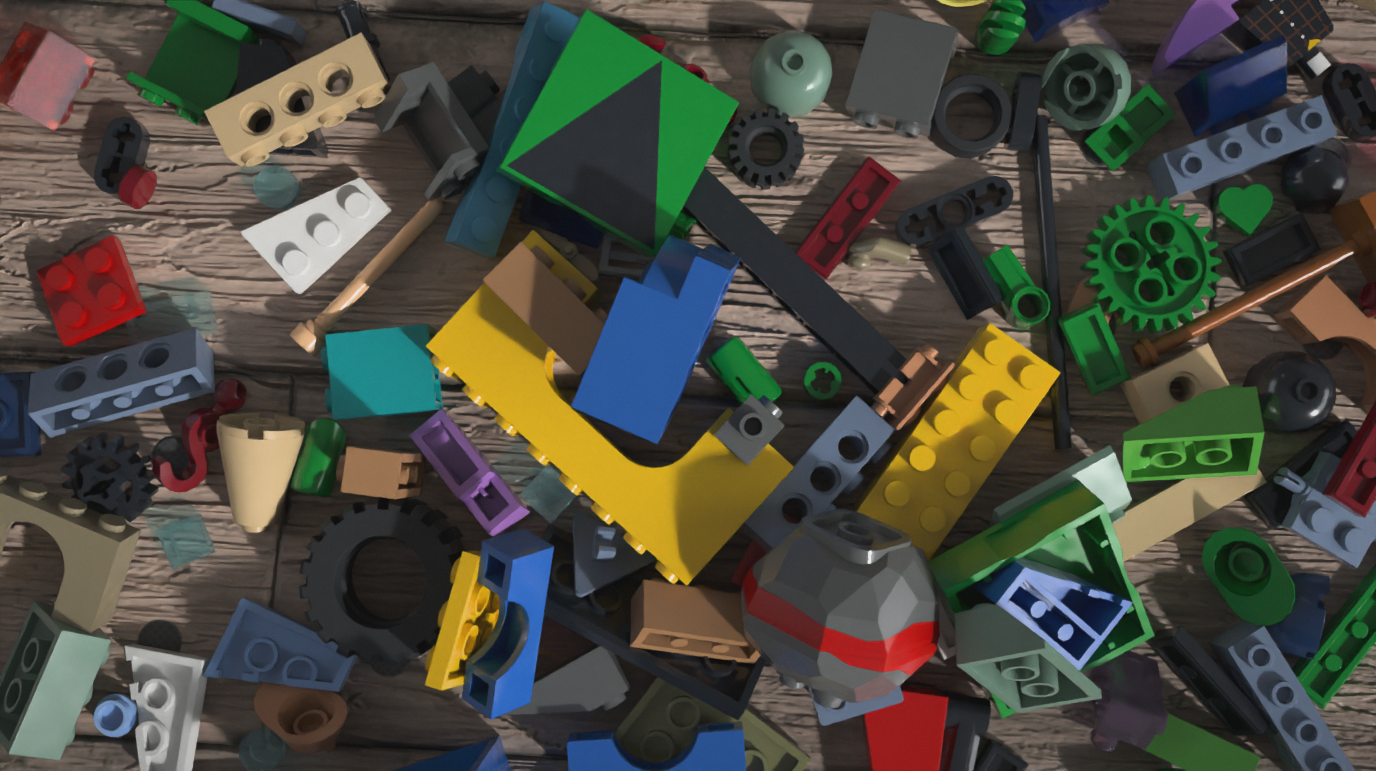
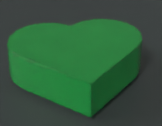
(1243, 207)

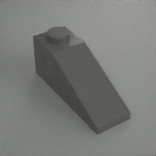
(579, 685)

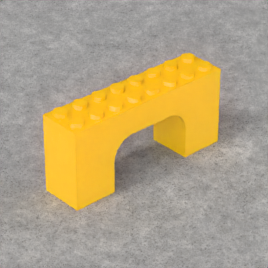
(672, 510)

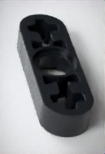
(977, 190)

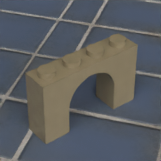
(93, 547)

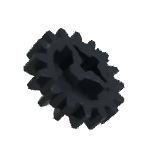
(103, 460)

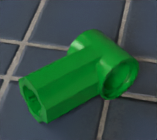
(1016, 284)

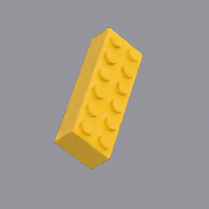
(957, 438)

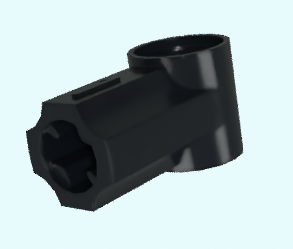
(964, 725)

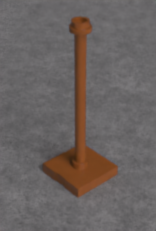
(1357, 226)

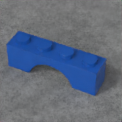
(504, 668)
(712, 749)

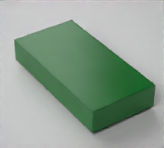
(1093, 348)

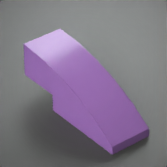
(1193, 28)
(469, 474)

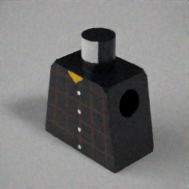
(1301, 23)

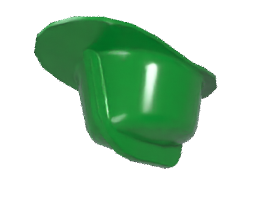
(1249, 575)

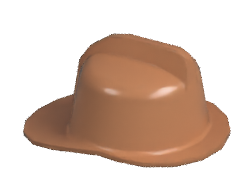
(301, 716)

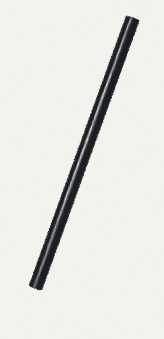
(1051, 281)

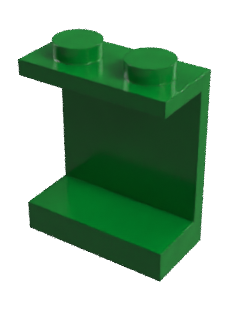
(195, 61)

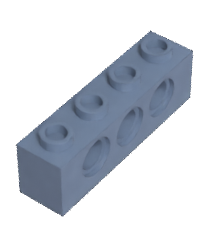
(1241, 148)
(121, 382)
(853, 424)
(1273, 688)

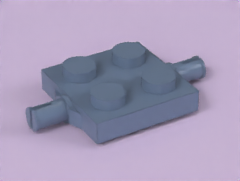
(1321, 519)

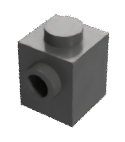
(750, 428)

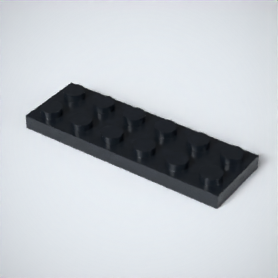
(606, 620)

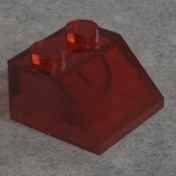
(43, 75)

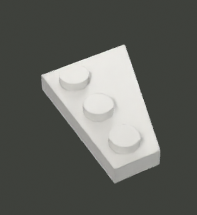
(317, 233)
(169, 705)

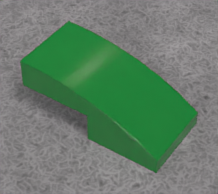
(1130, 128)

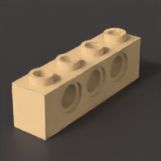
(237, 117)

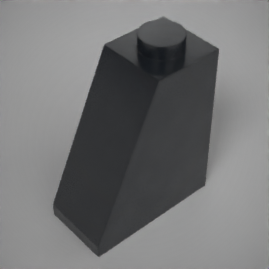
(262, 62)

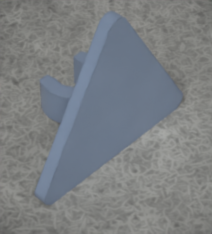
(602, 555)

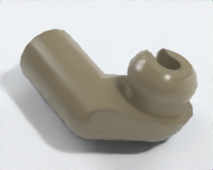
(877, 247)

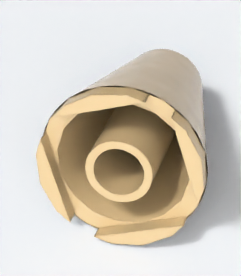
(258, 464)

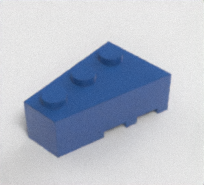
(1056, 605)

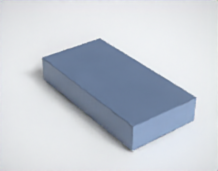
(263, 20)

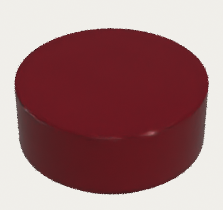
(137, 186)

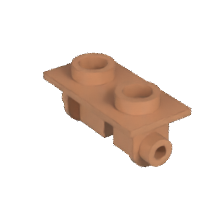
(926, 374)

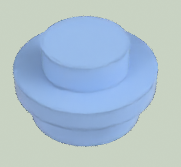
(115, 715)

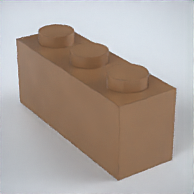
(548, 304)
(381, 472)
(689, 621)

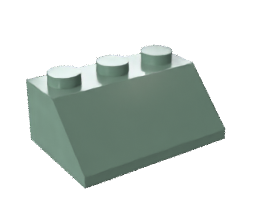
(1097, 472)
(1016, 661)
(47, 683)

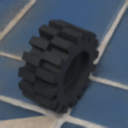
(770, 124)

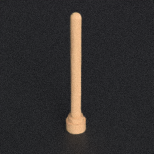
(312, 333)

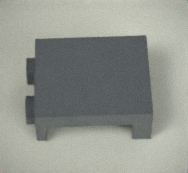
(900, 73)
(437, 126)

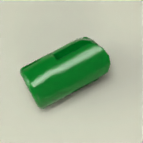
(1000, 27)
(742, 371)
(319, 457)

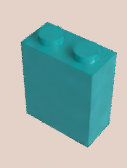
(381, 373)

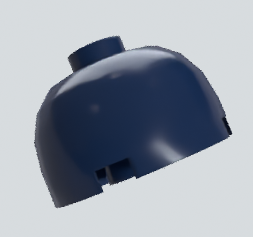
(1303, 627)

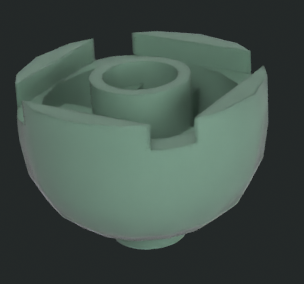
(791, 73)
(1086, 86)

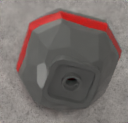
(842, 607)

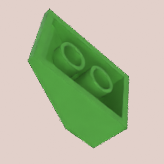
(1201, 438)

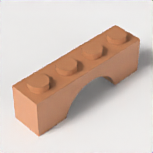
(1324, 312)

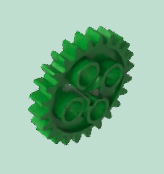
(1180, 244)

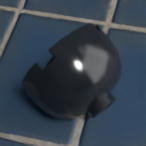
(1292, 391)

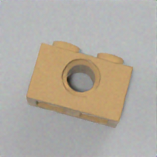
(1193, 368)

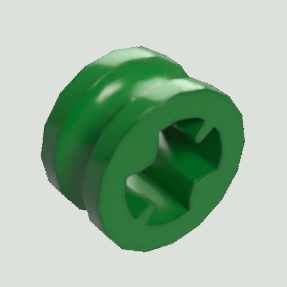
(833, 386)

